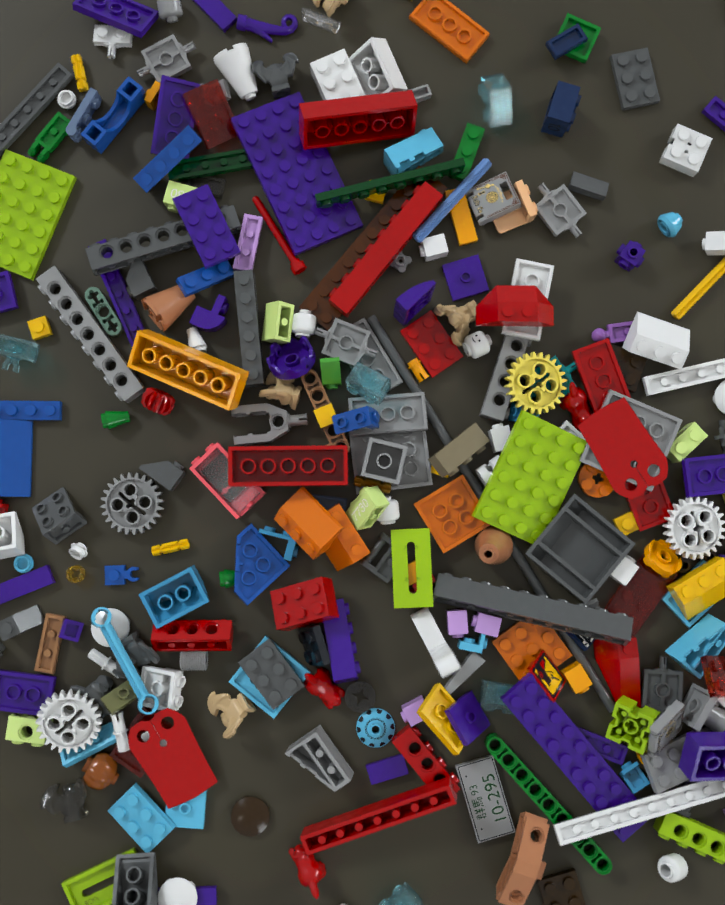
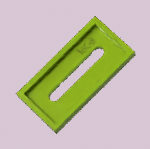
(424, 593)
(75, 885)

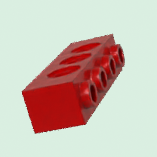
(193, 635)
(409, 735)

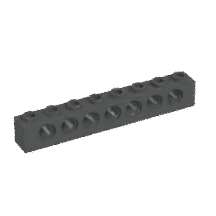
(156, 248)

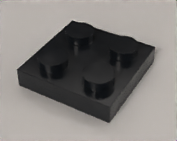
(314, 645)

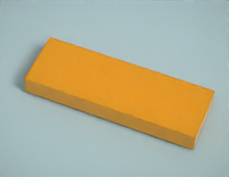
(462, 221)

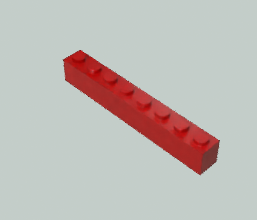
(385, 249)
(378, 815)

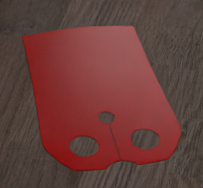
(619, 438)
(180, 766)

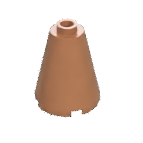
(166, 306)
(493, 545)

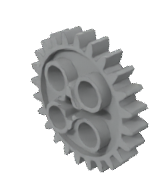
(122, 517)

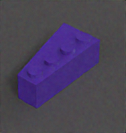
(341, 647)

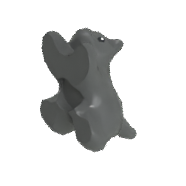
(97, 690)

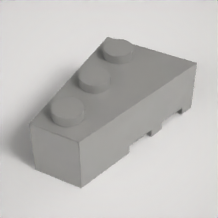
(321, 758)

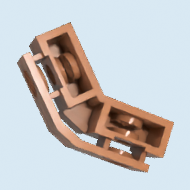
(524, 862)

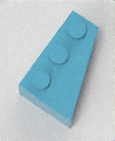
(412, 151)
(703, 639)

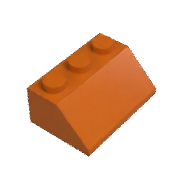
(308, 523)
(348, 545)

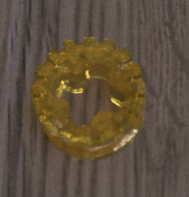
(69, 572)

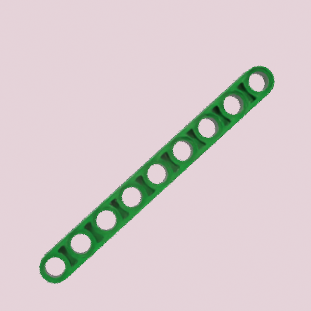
(552, 811)

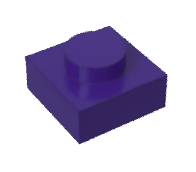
(71, 630)

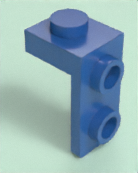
(356, 419)

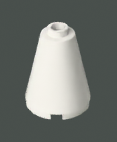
(237, 69)

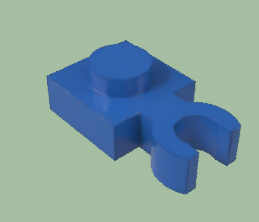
(118, 574)

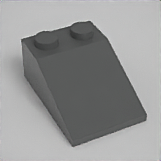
(135, 879)

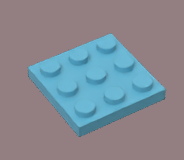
(245, 685)

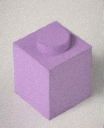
(457, 622)
(486, 624)
(409, 711)

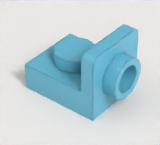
(470, 645)

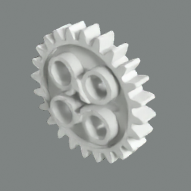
(710, 523)
(82, 733)

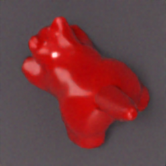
(576, 404)
(321, 686)
(309, 870)

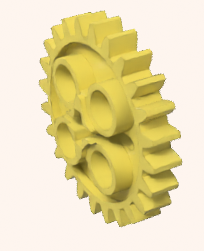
(526, 368)

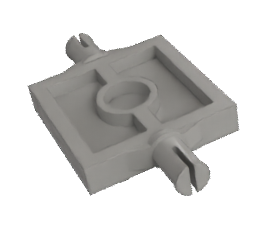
(166, 58)
(559, 210)
(346, 342)

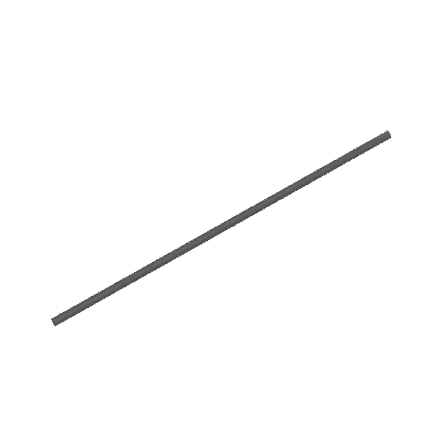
(475, 486)

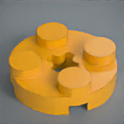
(664, 566)

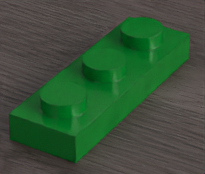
(468, 148)

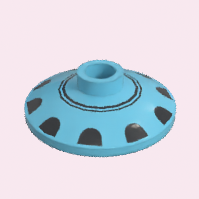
(372, 718)

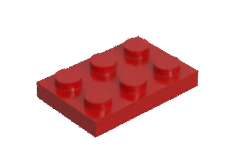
(431, 344)

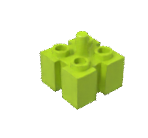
(631, 724)

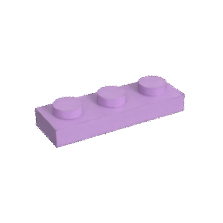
(248, 242)

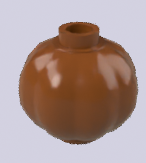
(100, 771)

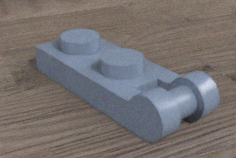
(83, 115)

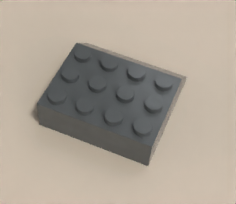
(579, 549)

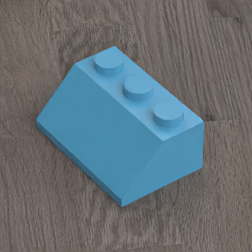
(175, 596)

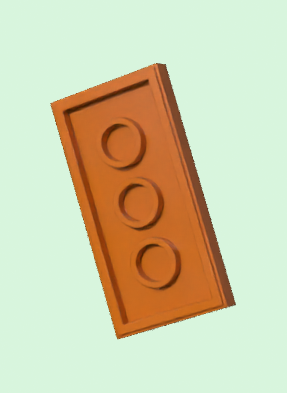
(450, 27)

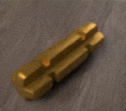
(360, 481)

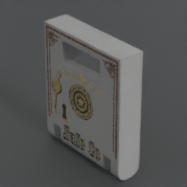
(489, 201)
(665, 728)

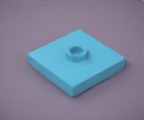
(189, 814)

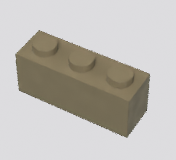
(459, 451)

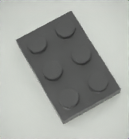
(634, 79)
(271, 673)

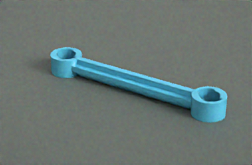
(124, 660)

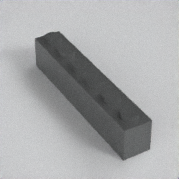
(249, 327)

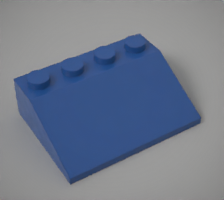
(16, 458)

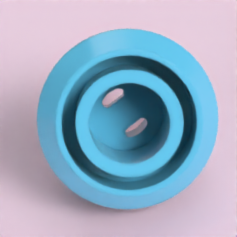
(670, 223)

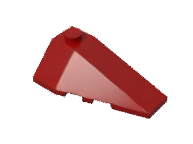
(619, 668)

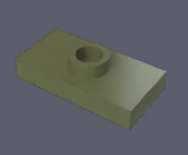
(119, 698)

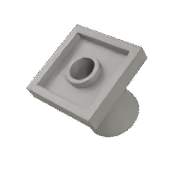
(702, 710)

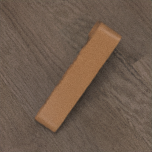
(314, 387)

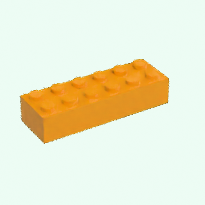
(187, 369)

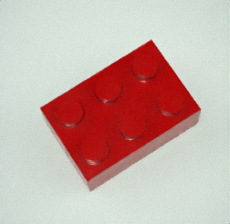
(304, 604)

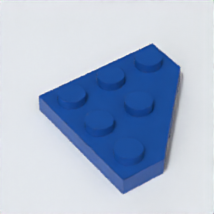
(255, 564)

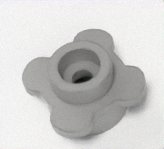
(401, 267)

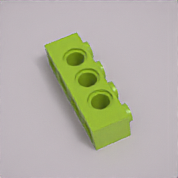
(684, 837)

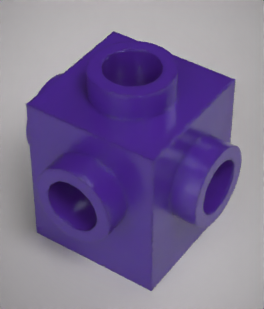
(630, 255)

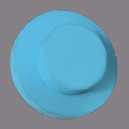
(23, 563)

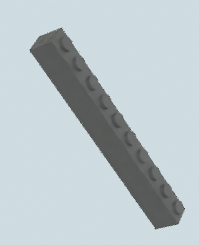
(533, 609)

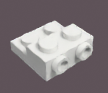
(165, 685)

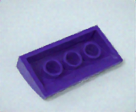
(413, 301)

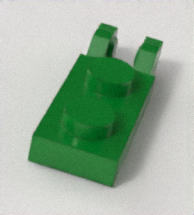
(49, 137)

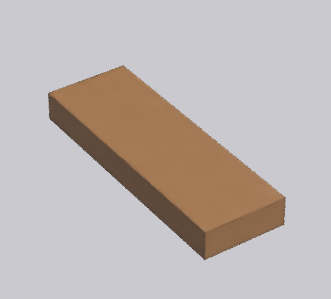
(49, 644)

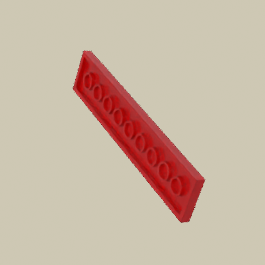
(600, 373)

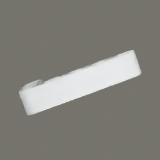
(435, 642)

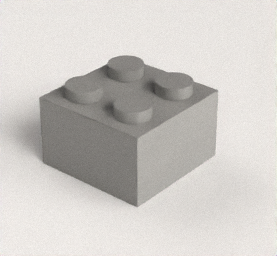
(384, 461)

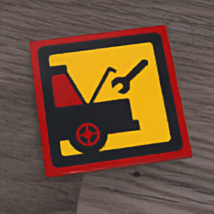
(547, 675)

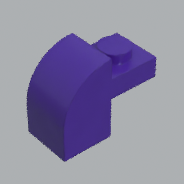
(211, 320)

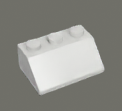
(377, 68)
(658, 340)
(11, 536)

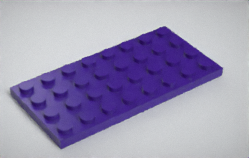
(294, 175)

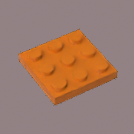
(450, 513)
(524, 642)

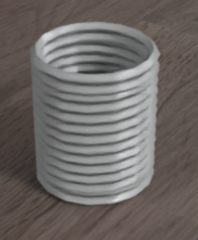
(193, 660)

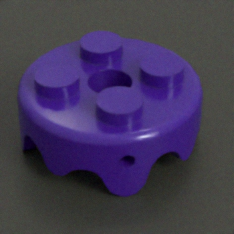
(281, 357)

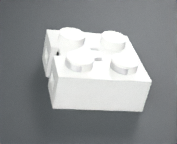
(685, 150)

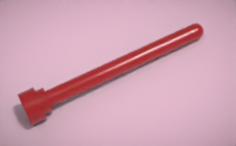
(297, 266)

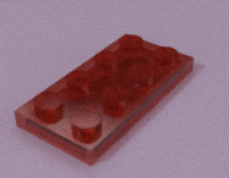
(640, 595)

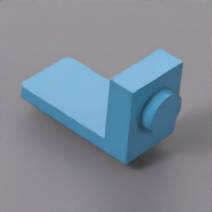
(291, 549)

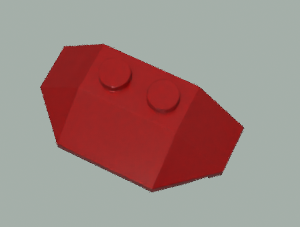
(515, 307)

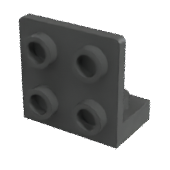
(58, 516)

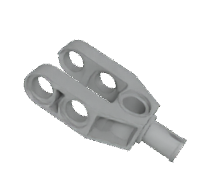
(275, 432)

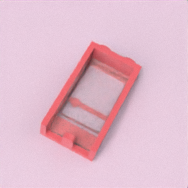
(213, 473)

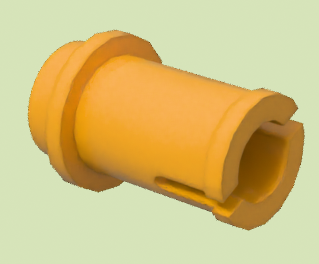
(417, 368)

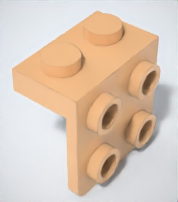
(521, 215)

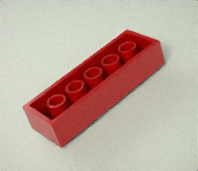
(357, 119)
(287, 466)

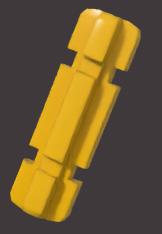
(79, 73)
(170, 547)

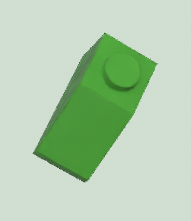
(331, 373)

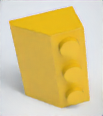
(699, 587)

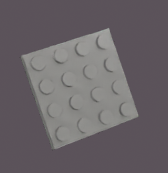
(659, 425)
(416, 466)

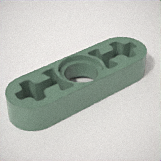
(92, 303)

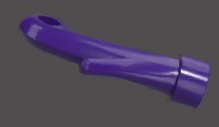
(263, 29)

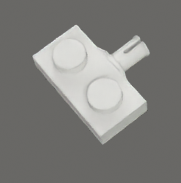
(111, 38)

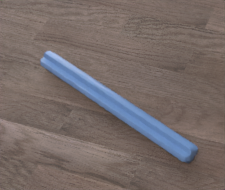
(452, 200)

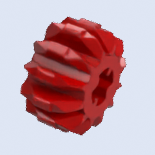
(158, 401)

